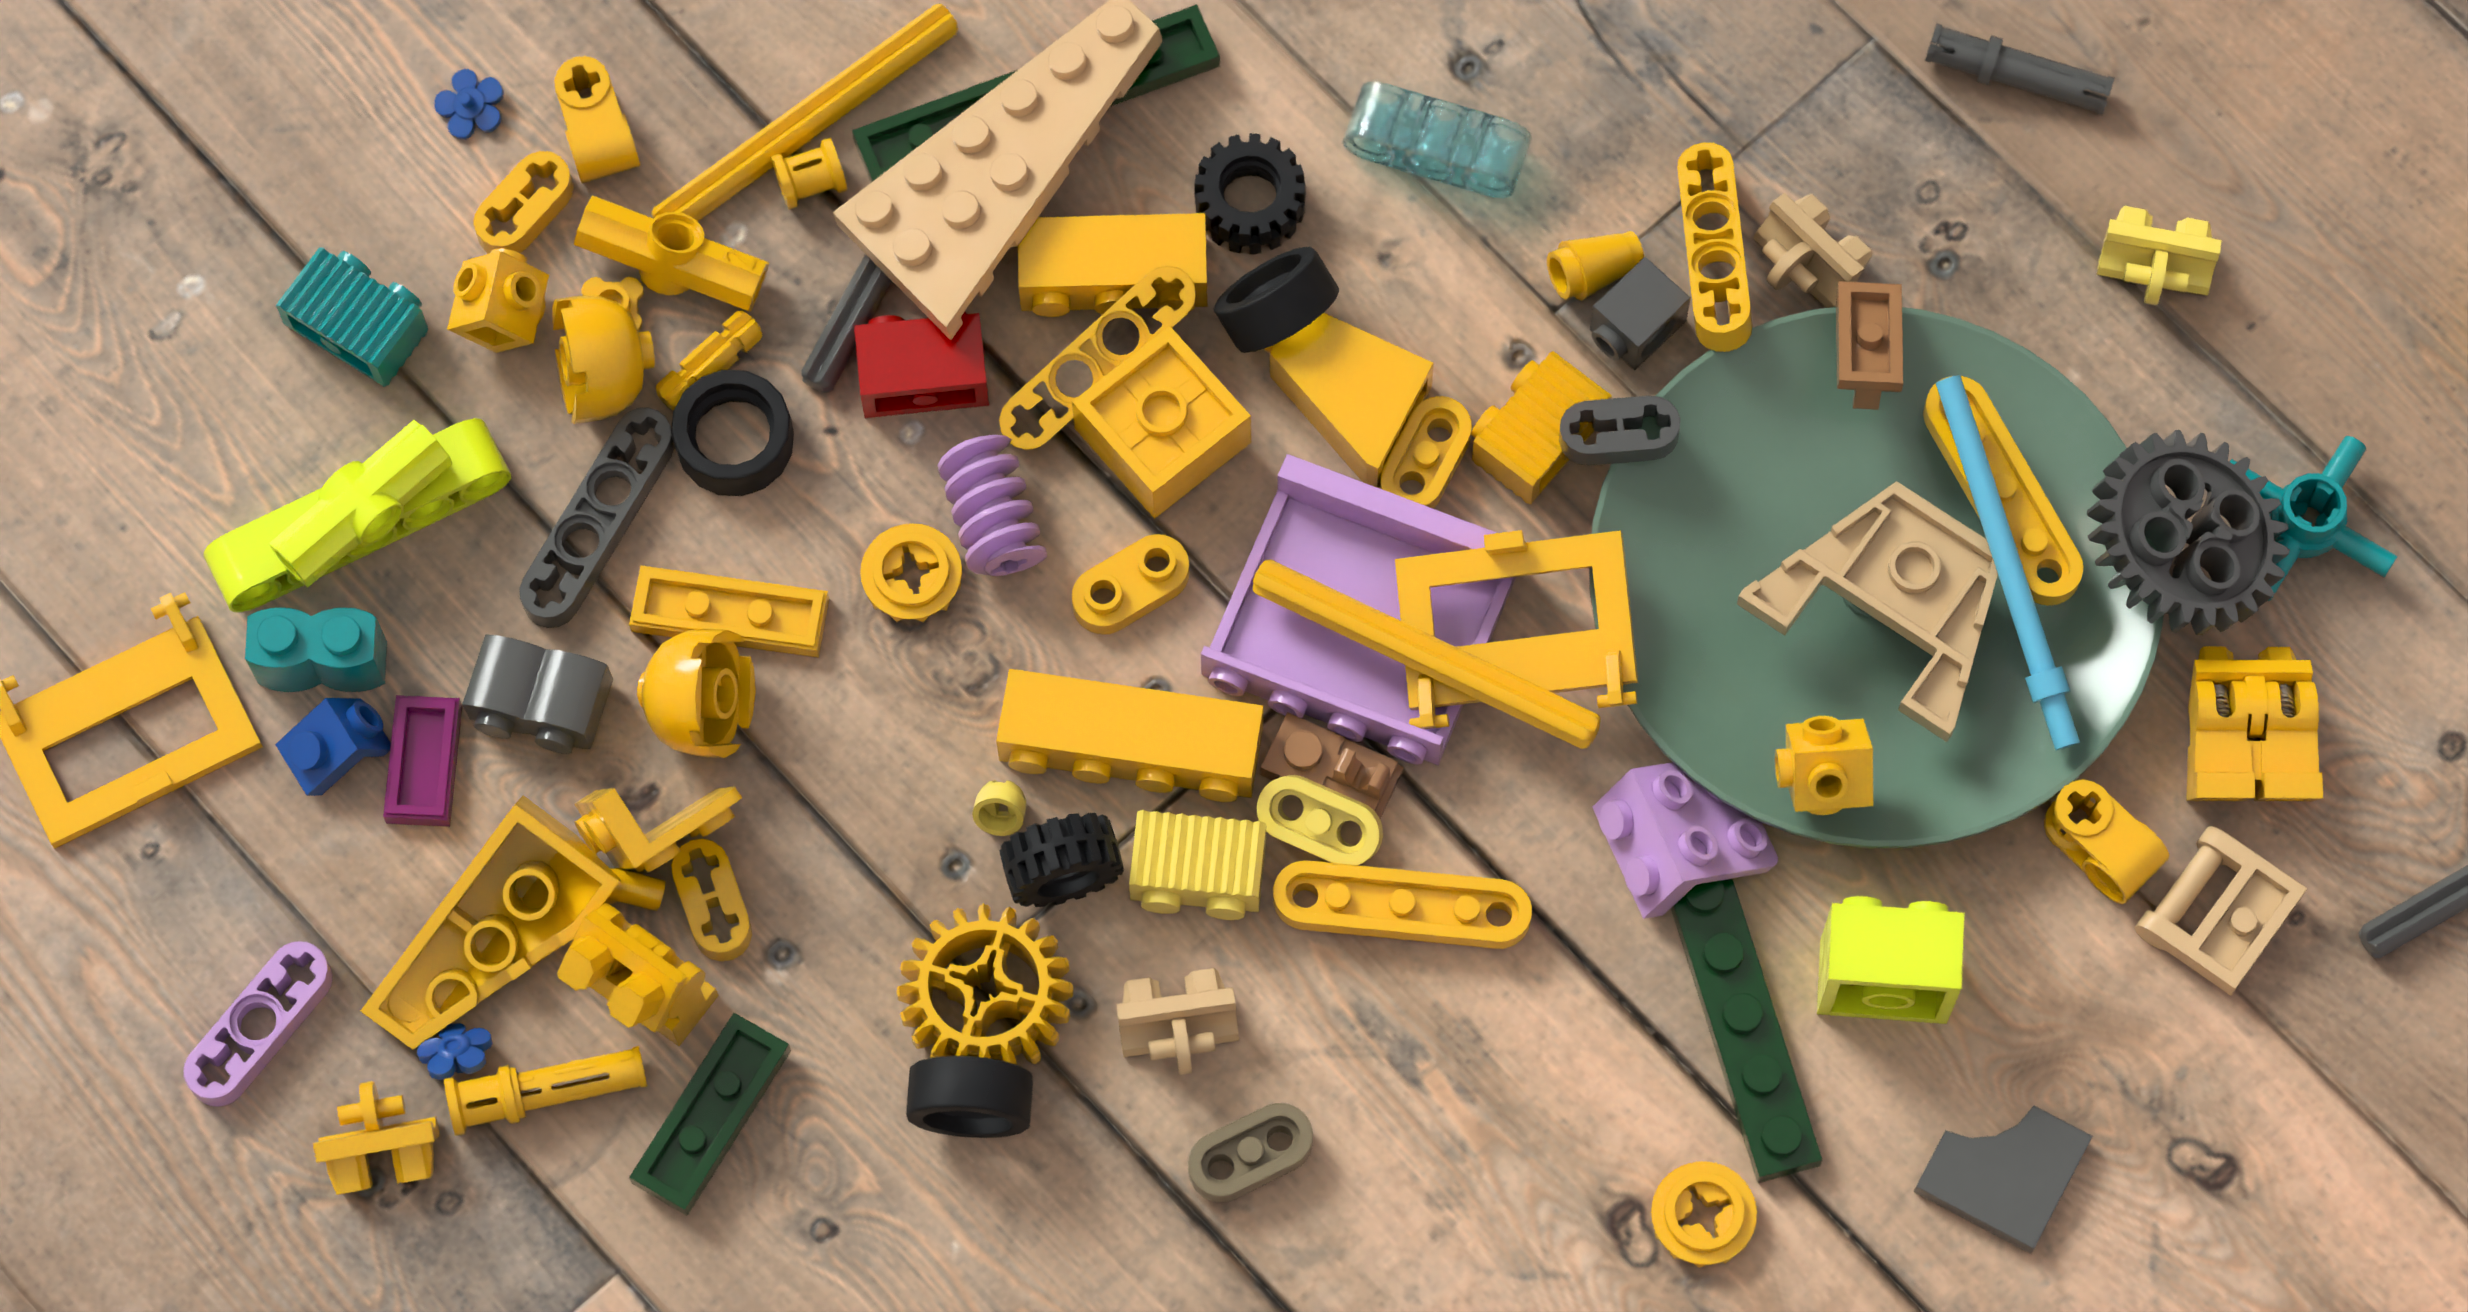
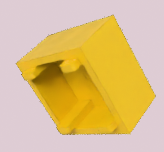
(1162, 421)

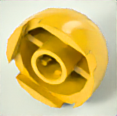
(599, 357)
(698, 692)

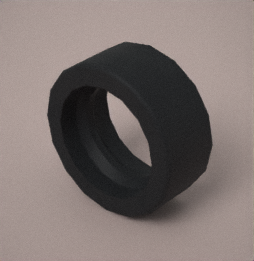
(1276, 299)
(717, 390)
(969, 1096)

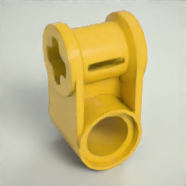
(595, 125)
(2108, 845)

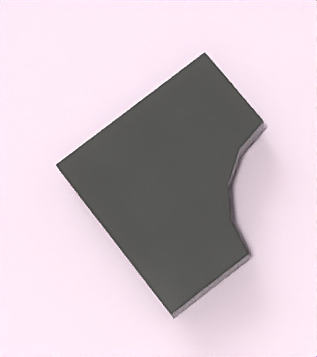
(2006, 1179)

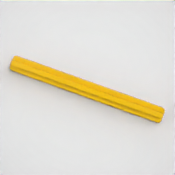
(812, 114)
(1426, 654)

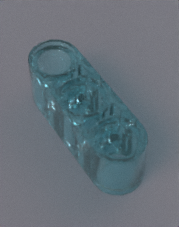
(1437, 139)

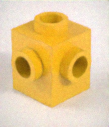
(498, 300)
(1826, 765)

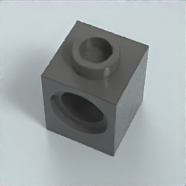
(1638, 314)

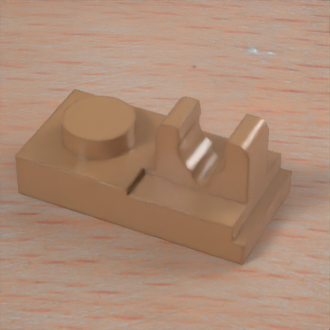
(1869, 340)
(1331, 761)

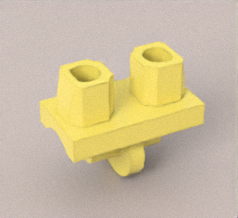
(2159, 257)

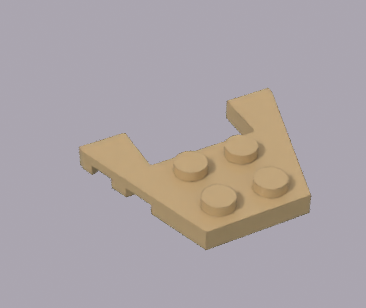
(1910, 573)

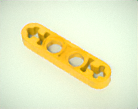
(1714, 246)
(1093, 352)

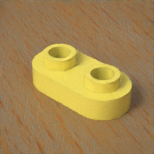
(1321, 820)

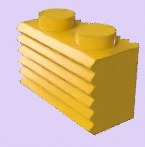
(1522, 438)

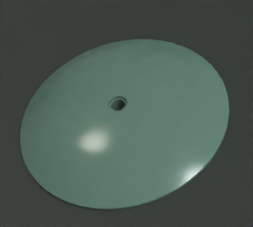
(1767, 470)

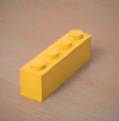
(1129, 735)

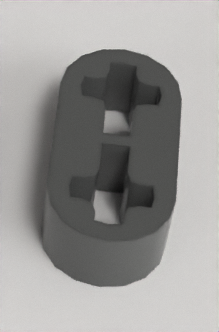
(1619, 418)

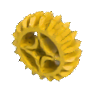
(958, 982)

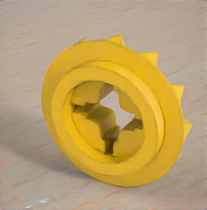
(930, 551)
(1714, 1186)

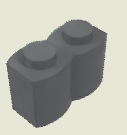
(537, 694)

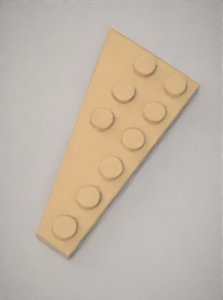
(986, 176)

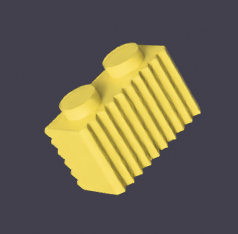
(1197, 864)

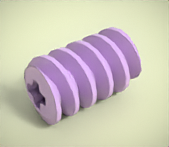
(986, 507)

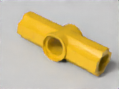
(671, 253)

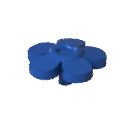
(470, 104)
(455, 1051)

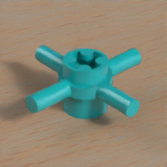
(2330, 530)

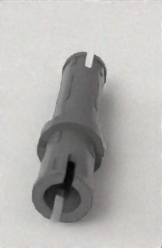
(2018, 69)

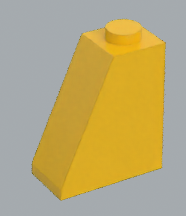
(1351, 389)

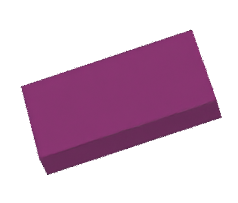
(422, 761)

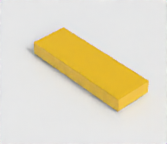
(760, 612)

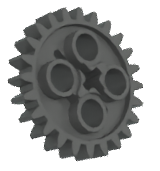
(2236, 558)

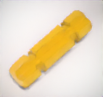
(712, 355)

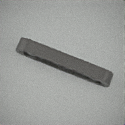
(604, 520)

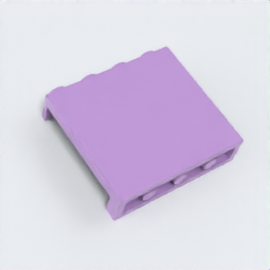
(1348, 541)

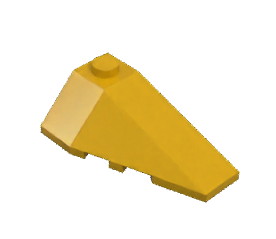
(494, 924)

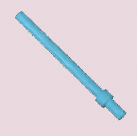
(2046, 681)

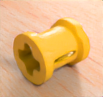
(809, 173)

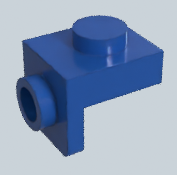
(332, 742)

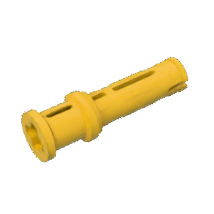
(623, 1069)

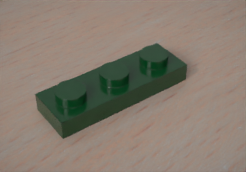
(710, 1114)

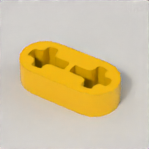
(513, 195)
(698, 905)

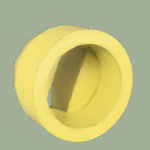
(986, 808)

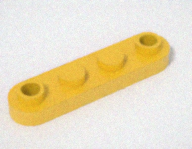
(2032, 520)
(1402, 904)

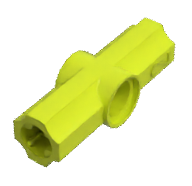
(360, 503)

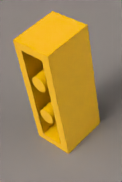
(1100, 258)

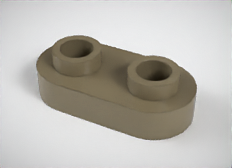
(1247, 1150)

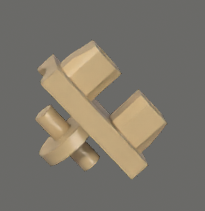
(1805, 252)
(1177, 1023)

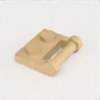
(2239, 921)

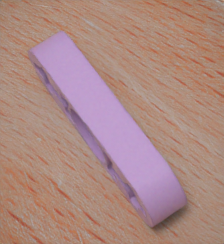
(214, 1051)

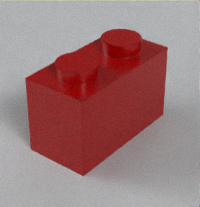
(918, 368)

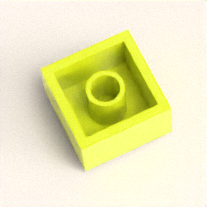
(1890, 961)

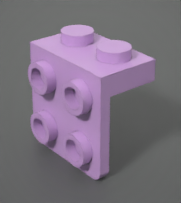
(1677, 836)

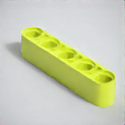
(252, 573)

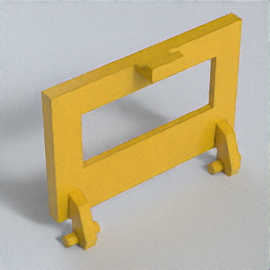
(1551, 661)
(108, 691)

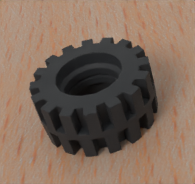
(1242, 160)
(1061, 859)

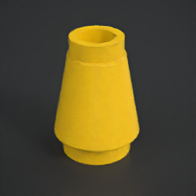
(1592, 263)

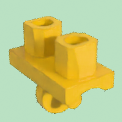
(348, 1151)

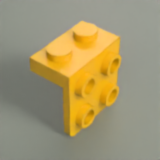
(611, 828)

